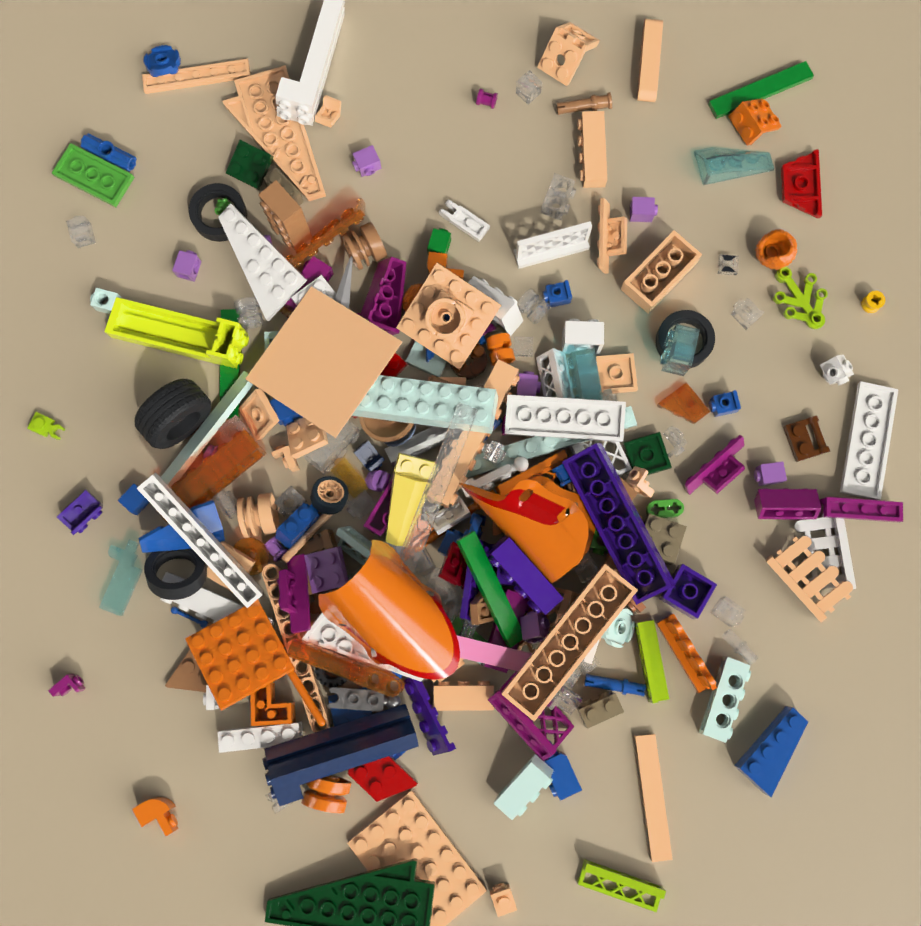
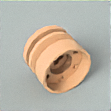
(253, 515)

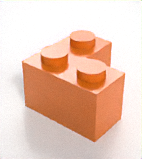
(267, 712)

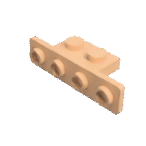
(612, 236)

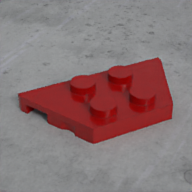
(803, 184)
(382, 778)

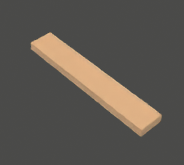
(197, 76)
(653, 798)

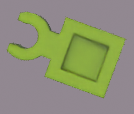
(44, 425)

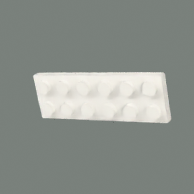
(565, 418)
(869, 441)

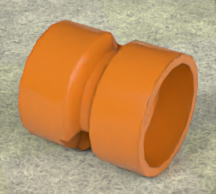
(500, 348)

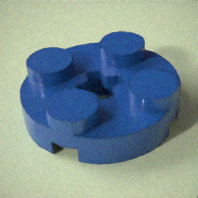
(157, 67)
(476, 521)

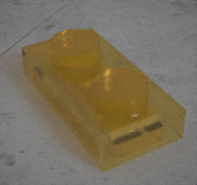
(350, 477)

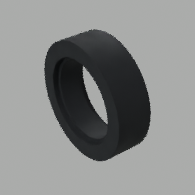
(204, 195)
(694, 319)
(177, 590)

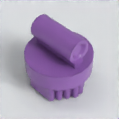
(377, 480)

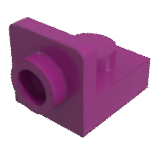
(65, 684)

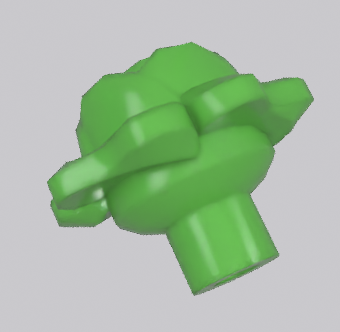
(221, 206)

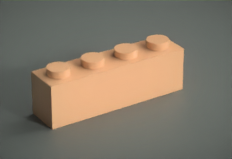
(593, 149)

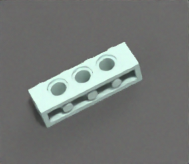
(715, 705)

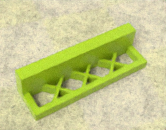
(651, 661)
(623, 879)

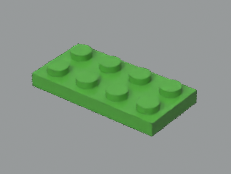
(93, 175)

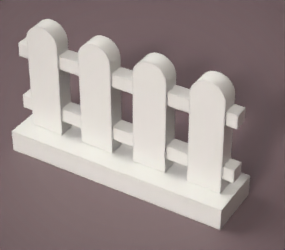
(830, 542)

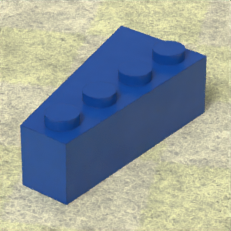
(772, 750)

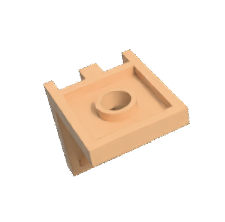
(572, 44)

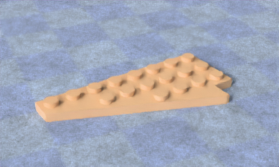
(281, 138)

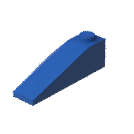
(168, 539)

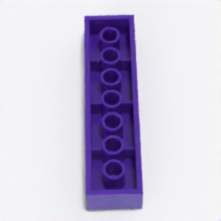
(618, 522)

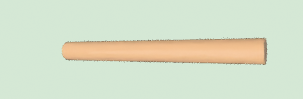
(305, 537)

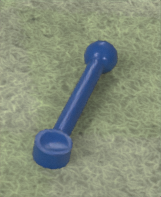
(174, 610)

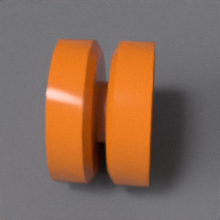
(327, 794)

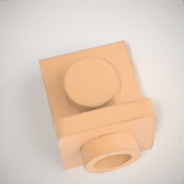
(288, 460)
(637, 482)
(503, 899)

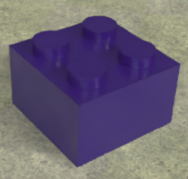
(689, 593)

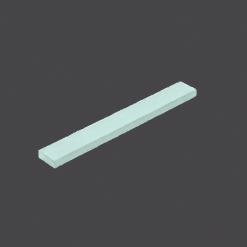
(207, 430)

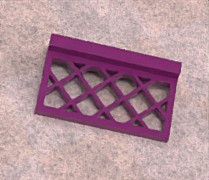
(524, 726)

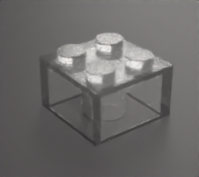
(450, 594)

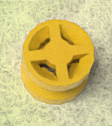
(872, 306)

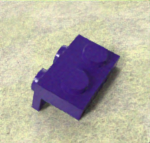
(80, 512)

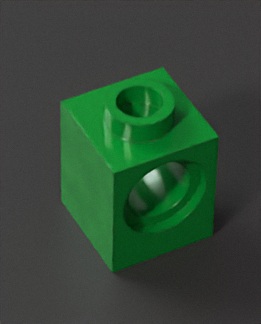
(439, 241)

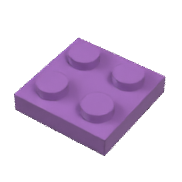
(326, 569)

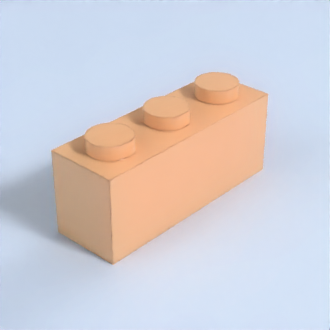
(463, 696)

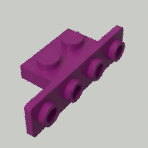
(720, 470)
(295, 593)

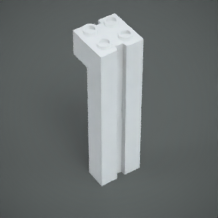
(301, 99)

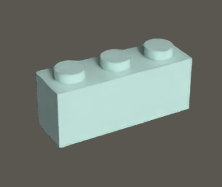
(524, 787)

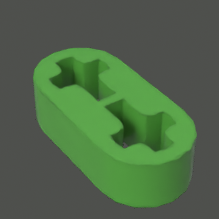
(664, 504)

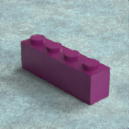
(519, 608)

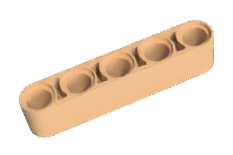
(649, 60)

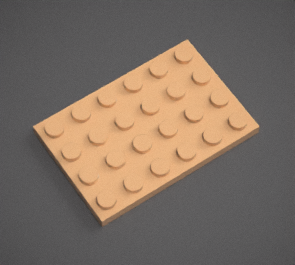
(410, 833)

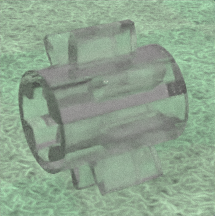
(493, 452)

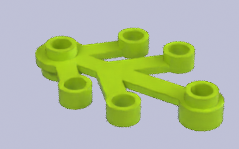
(801, 299)

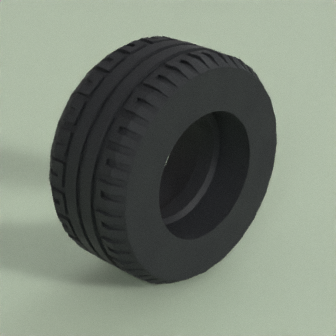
(172, 413)

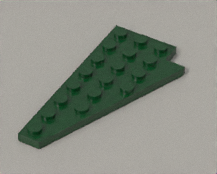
(366, 899)

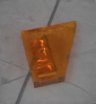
(685, 404)

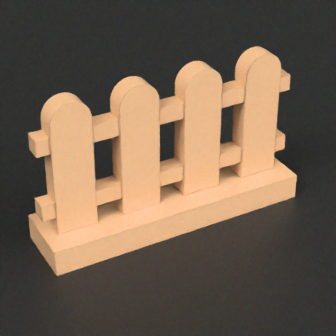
(815, 585)

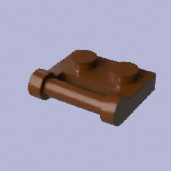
(800, 439)

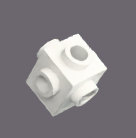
(837, 370)

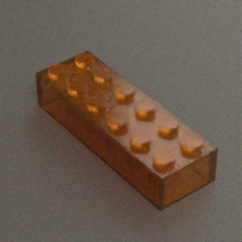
(219, 470)

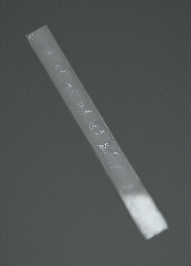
(437, 485)

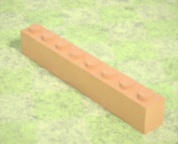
(502, 379)

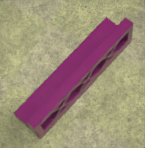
(862, 509)

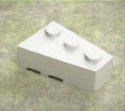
(508, 314)

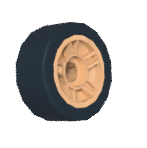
(337, 491)

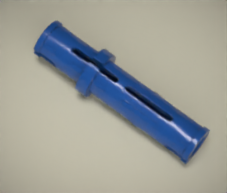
(622, 686)

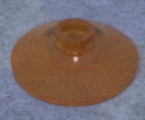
(260, 551)

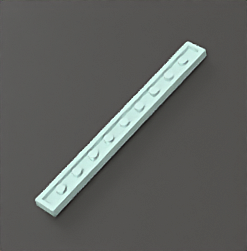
(534, 447)

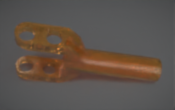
(344, 667)

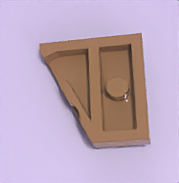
(479, 611)

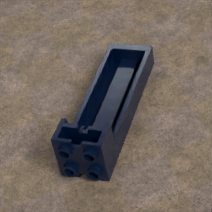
(336, 751)

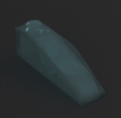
(726, 164)

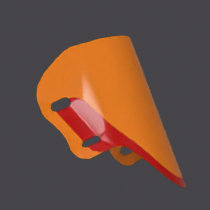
(540, 523)
(395, 616)

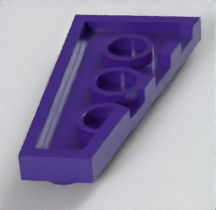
(427, 715)

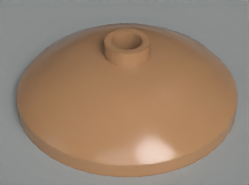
(384, 429)

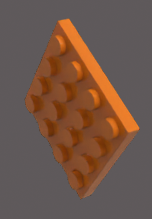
(239, 654)

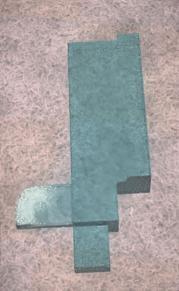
(123, 580)

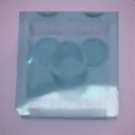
(680, 349)

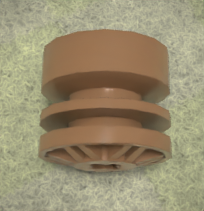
(364, 246)

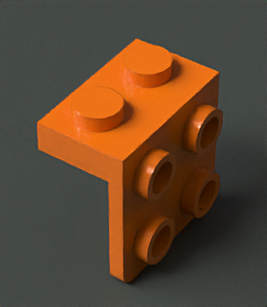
(753, 119)

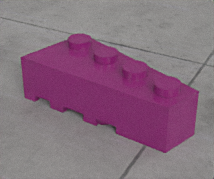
(385, 295)
(378, 518)

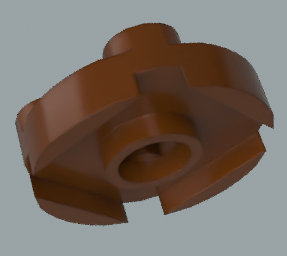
(474, 368)

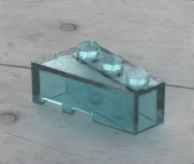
(585, 375)

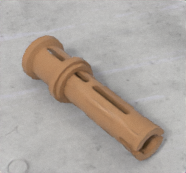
(593, 103)

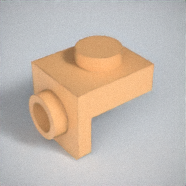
(329, 111)

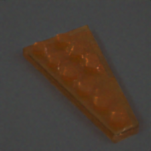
(326, 234)

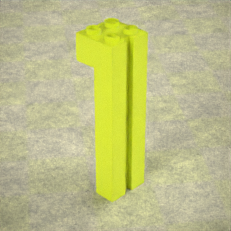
(178, 333)

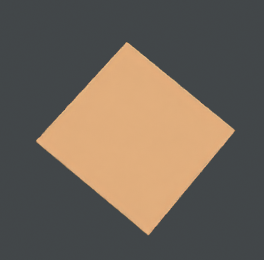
(323, 361)

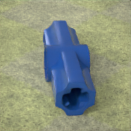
(101, 148)

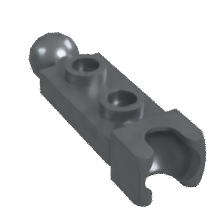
(362, 700)

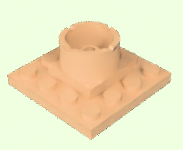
(468, 312)

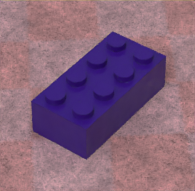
(523, 573)

